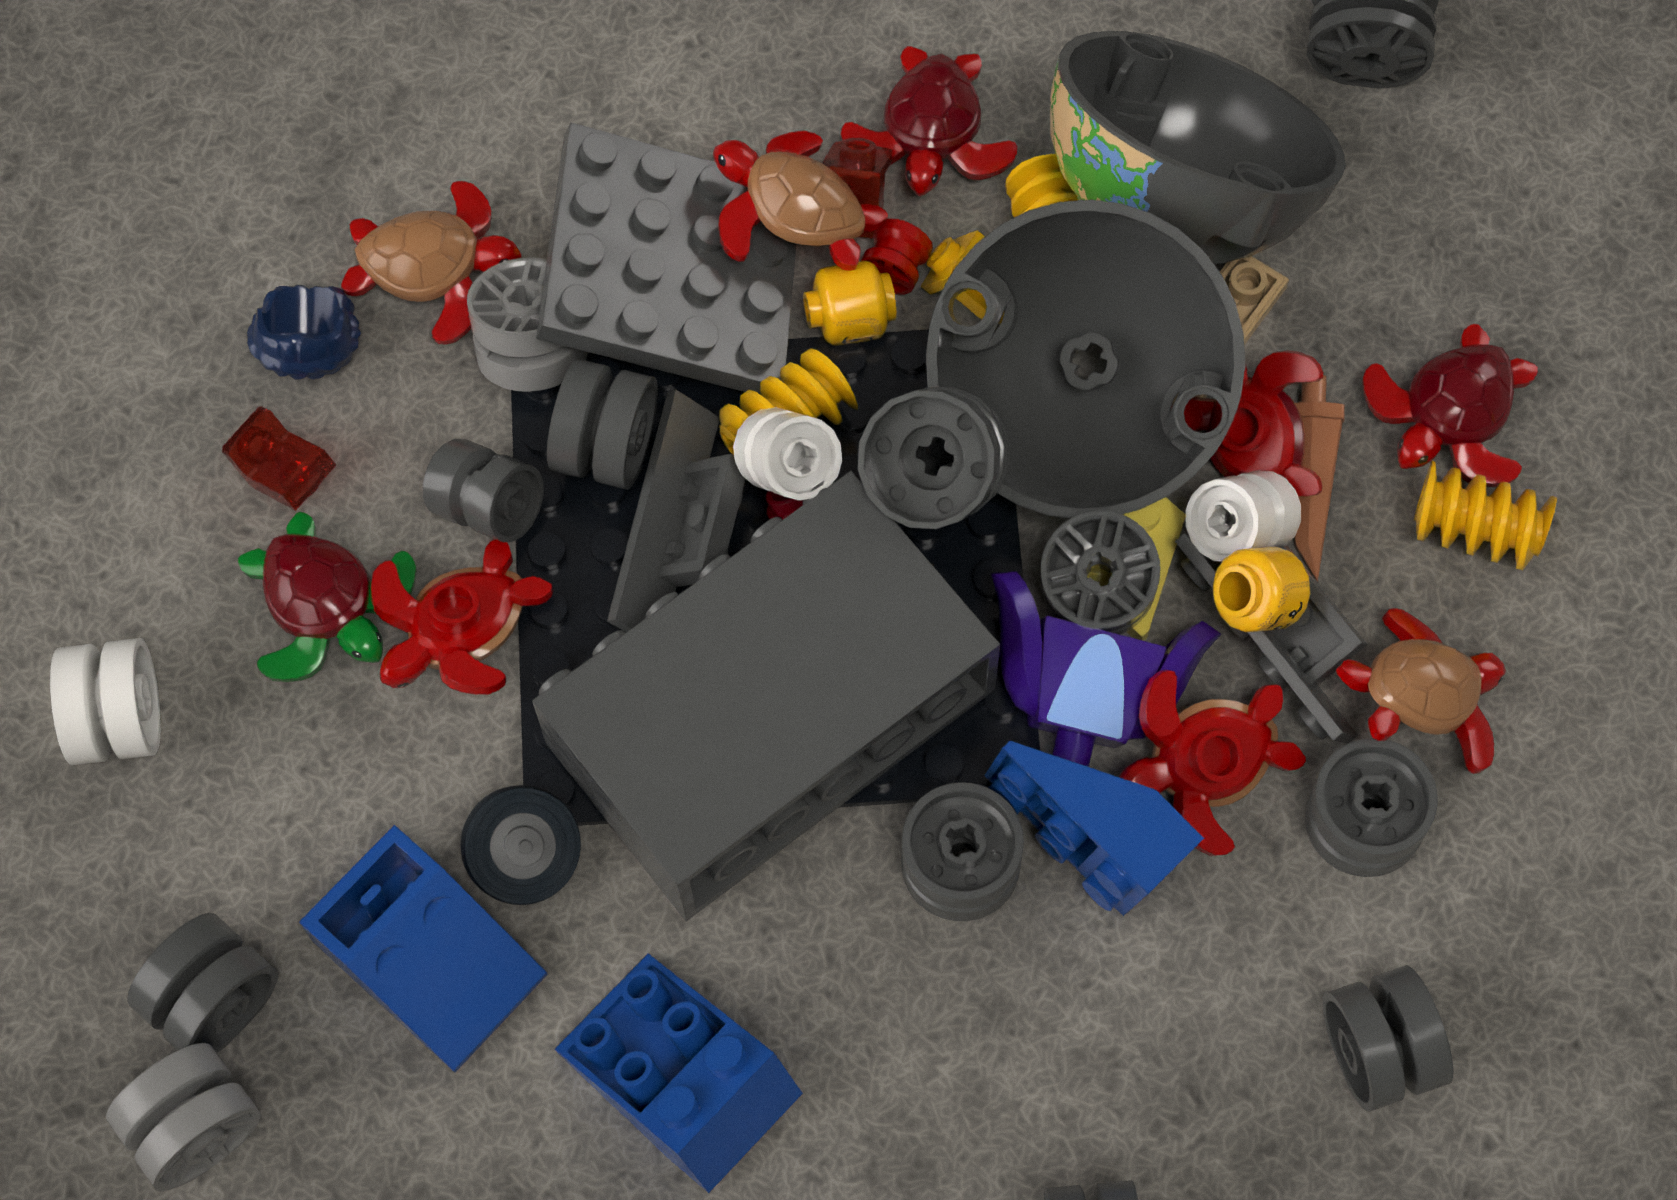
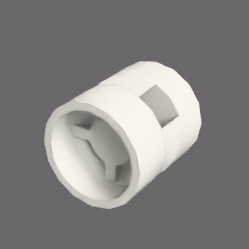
(787, 453)
(1242, 513)

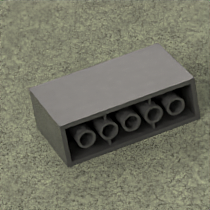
(767, 693)

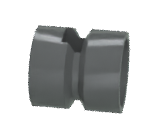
(483, 490)

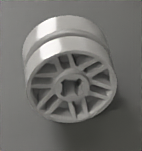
(504, 326)
(182, 1116)

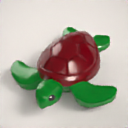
(317, 595)

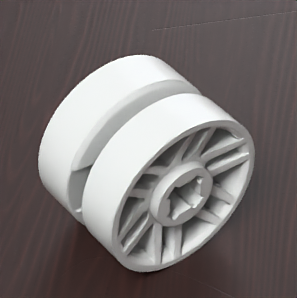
(105, 701)

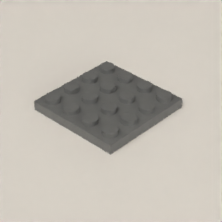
(644, 270)

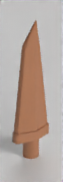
(1322, 435)

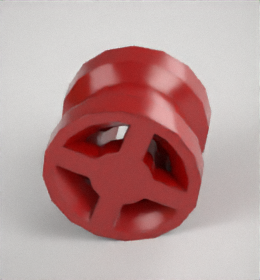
(899, 251)

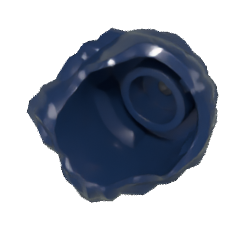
(304, 331)

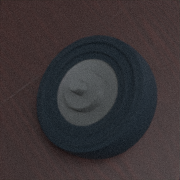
(520, 845)

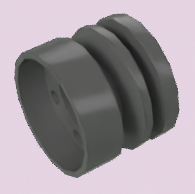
(1372, 40)
(902, 475)

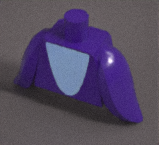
(1083, 678)

